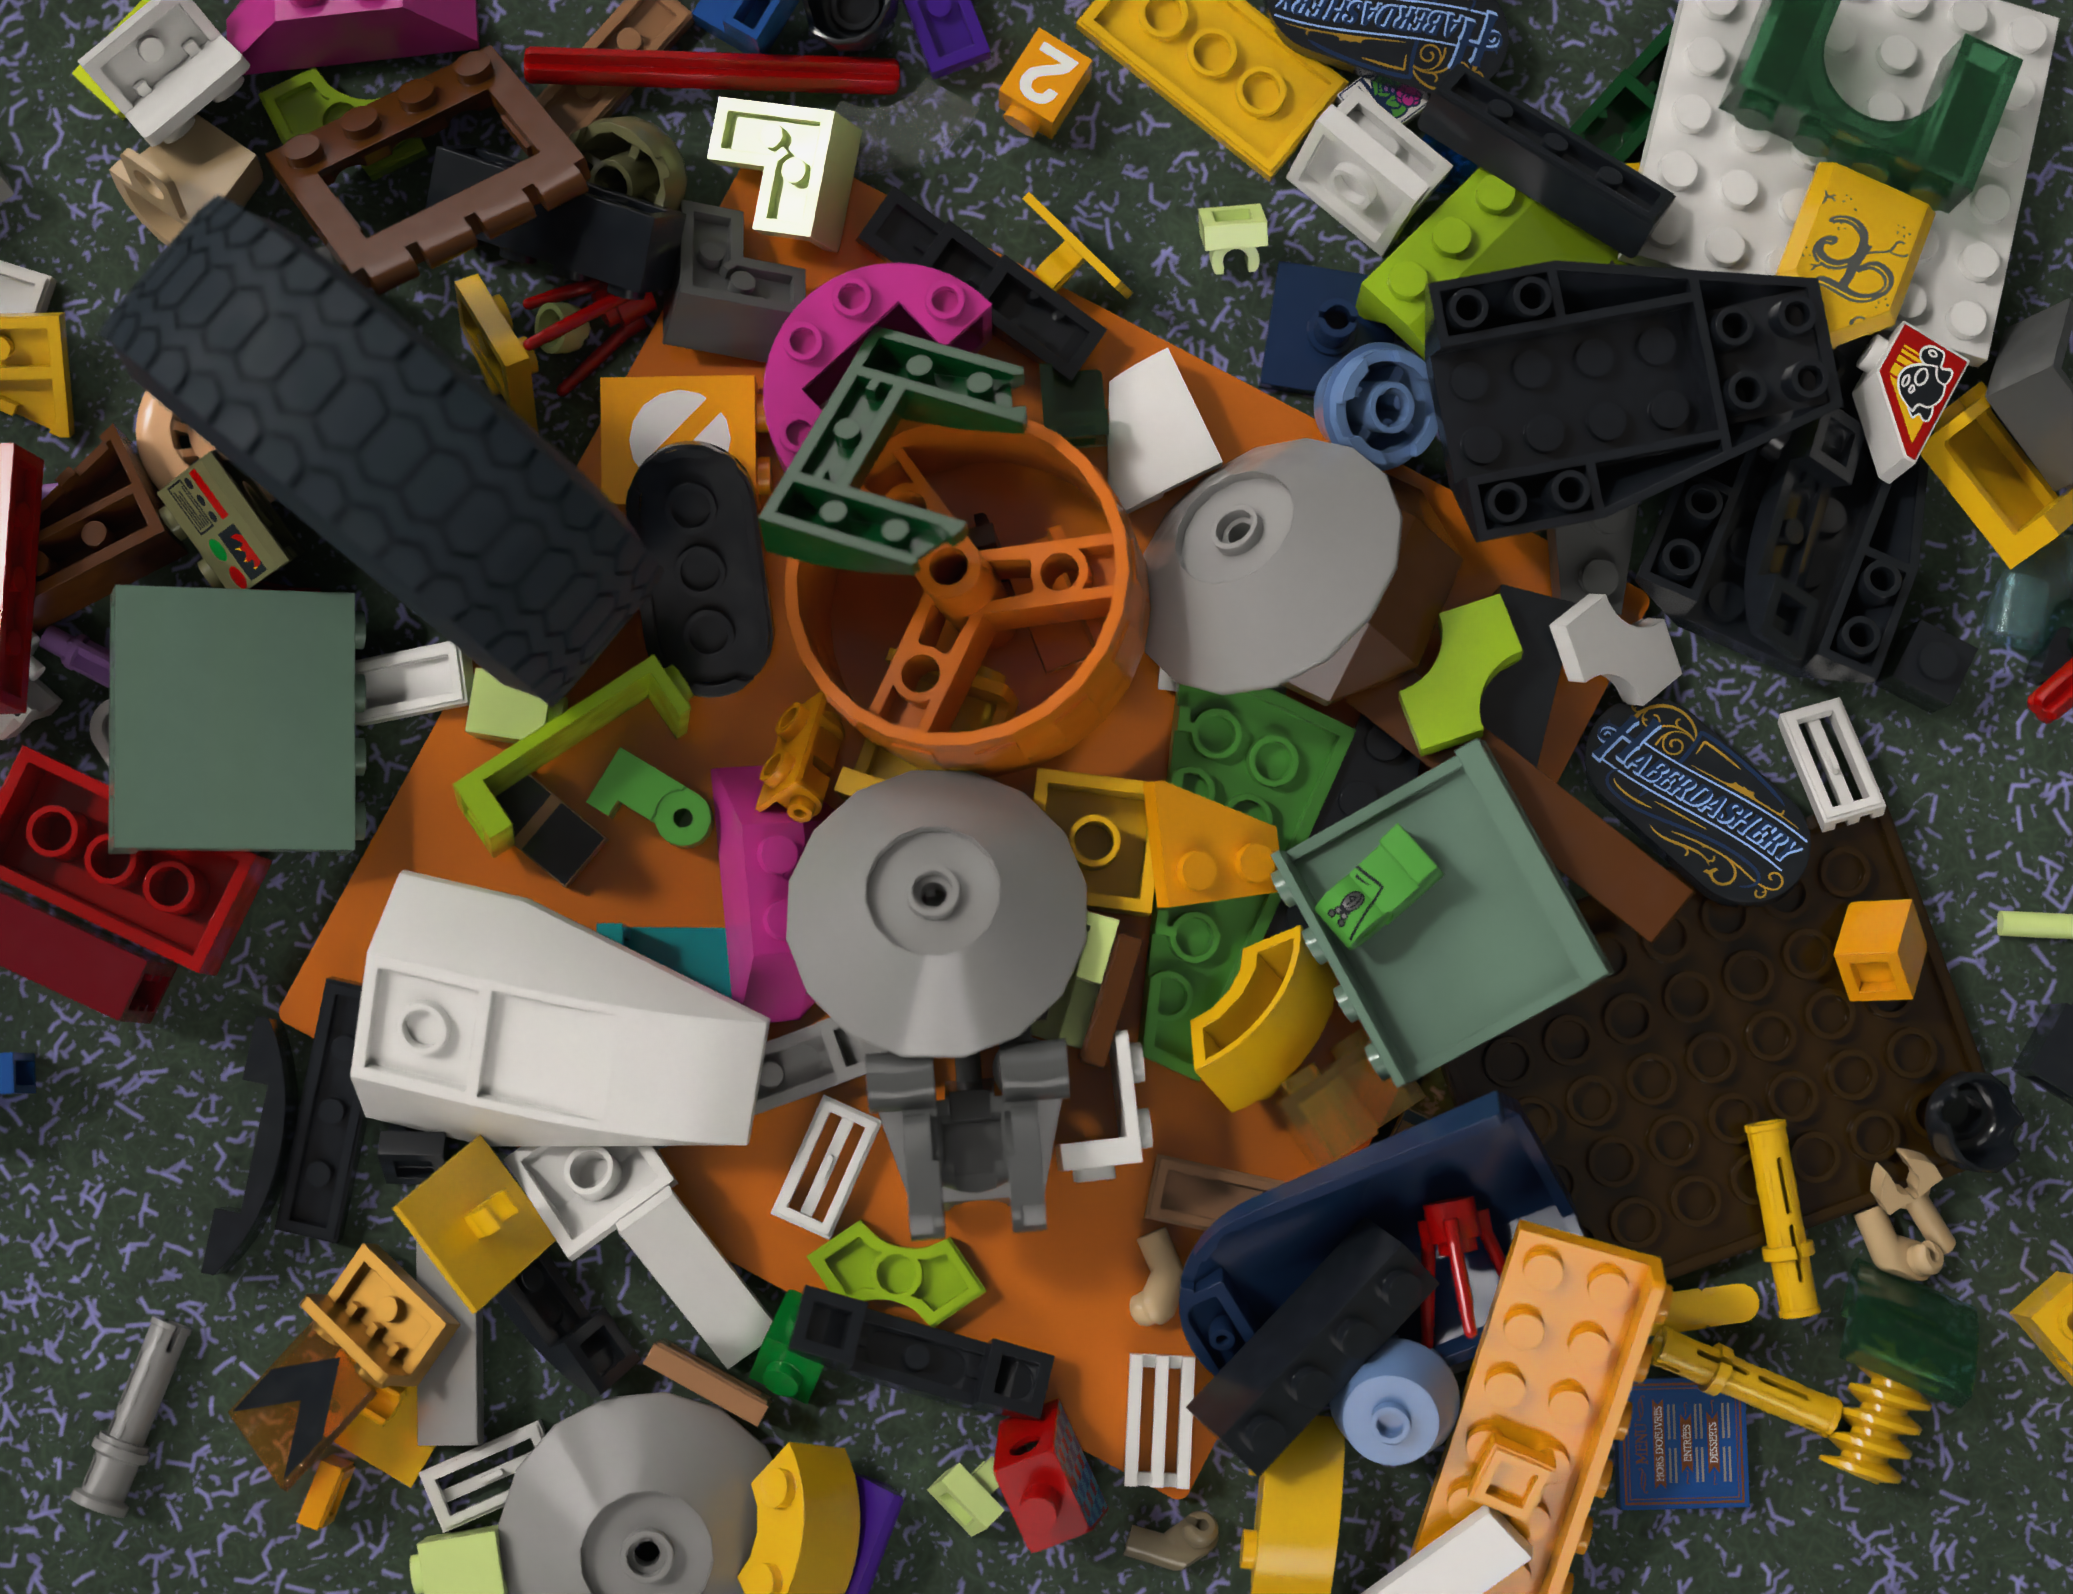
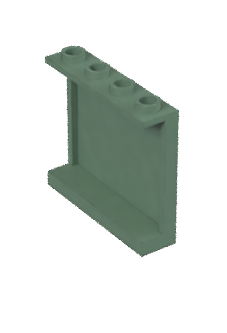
(234, 720)
(1475, 948)

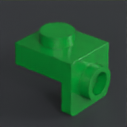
(779, 1368)

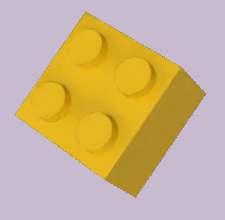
(1107, 834)

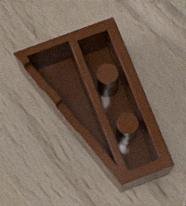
(99, 531)

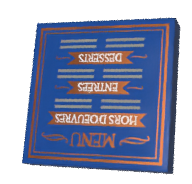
(1682, 1449)

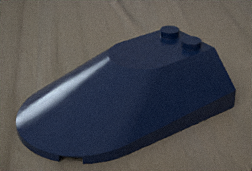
(1278, 1238)

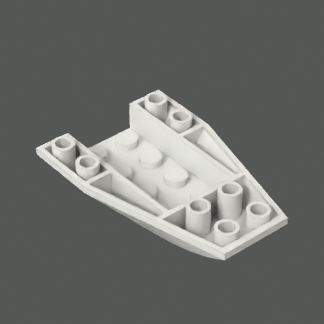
(542, 1030)

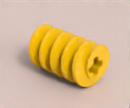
(1876, 1429)

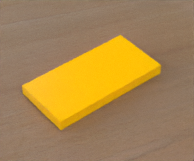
(1219, 70)

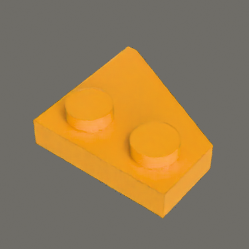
(1205, 848)

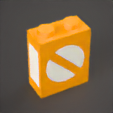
(661, 410)

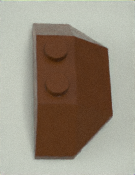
(1405, 616)

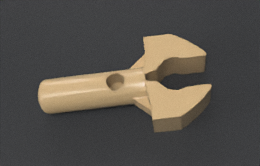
(1915, 1197)

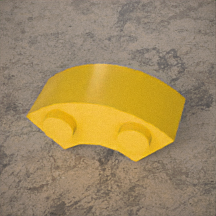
(1263, 1021)
(1298, 1515)
(804, 1523)

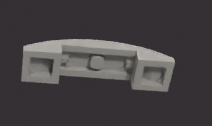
(809, 1063)

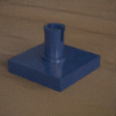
(1313, 326)

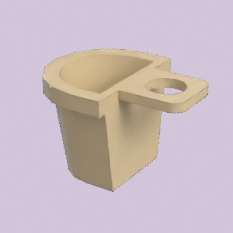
(179, 178)

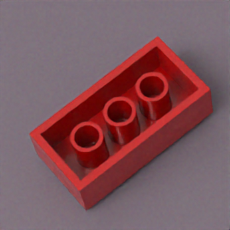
(160, 899)

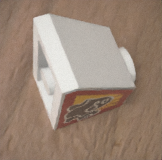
(1903, 395)

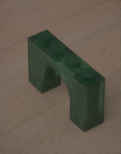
(1932, 157)

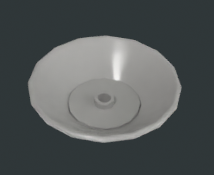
(1270, 565)
(947, 973)
(629, 1476)

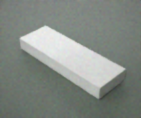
(696, 1276)
(1462, 1560)

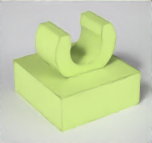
(1233, 228)
(969, 1496)

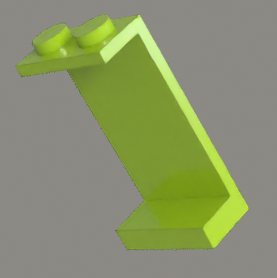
(646, 680)

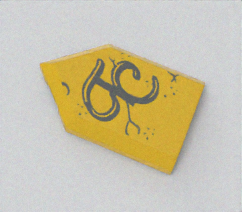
(1859, 245)

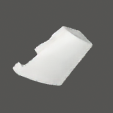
(1154, 433)

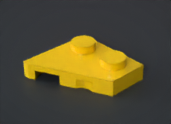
(497, 349)
(36, 370)

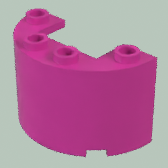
(835, 320)

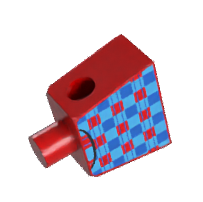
(1052, 1484)

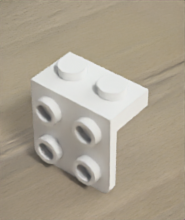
(165, 68)
(1098, 1158)

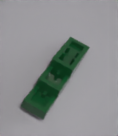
(1623, 112)

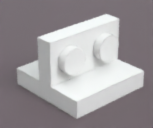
(1367, 169)

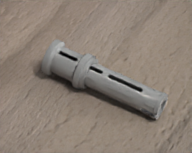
(123, 1446)

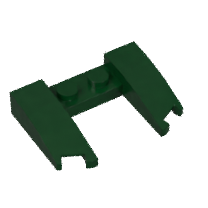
(895, 376)

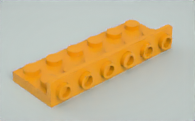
(1557, 1378)

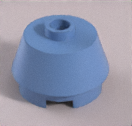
(1377, 404)
(1398, 1403)

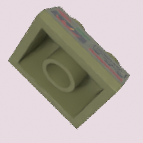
(227, 523)

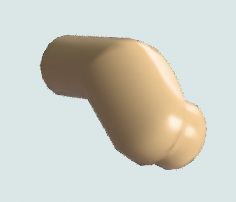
(1894, 1252)
(1161, 1292)

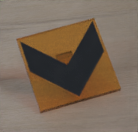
(301, 1406)

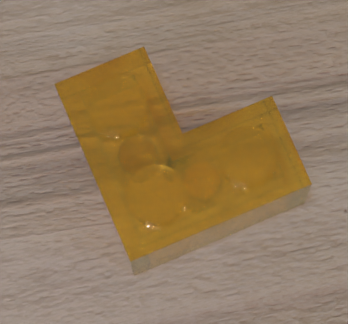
(1340, 1103)

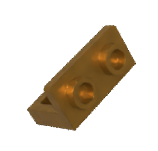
(382, 1320)

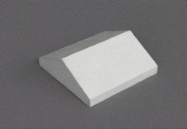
(588, 1187)

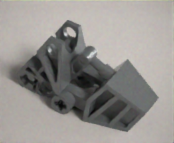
(972, 1140)

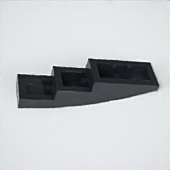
(1023, 307)

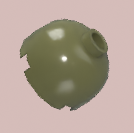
(634, 159)

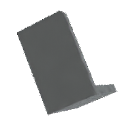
(720, 296)
(2035, 393)

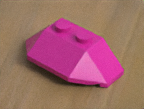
(337, 32)
(756, 864)

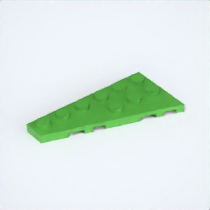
(1264, 761)

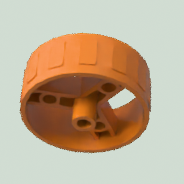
(969, 593)

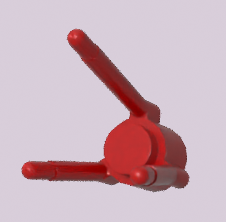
(611, 309)
(1454, 1228)

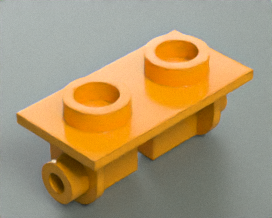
(805, 739)

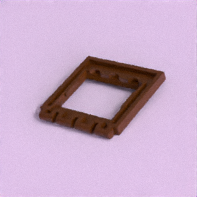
(448, 228)

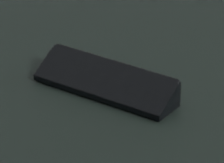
(1545, 160)

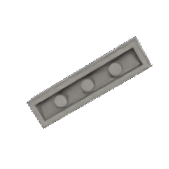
(453, 1388)

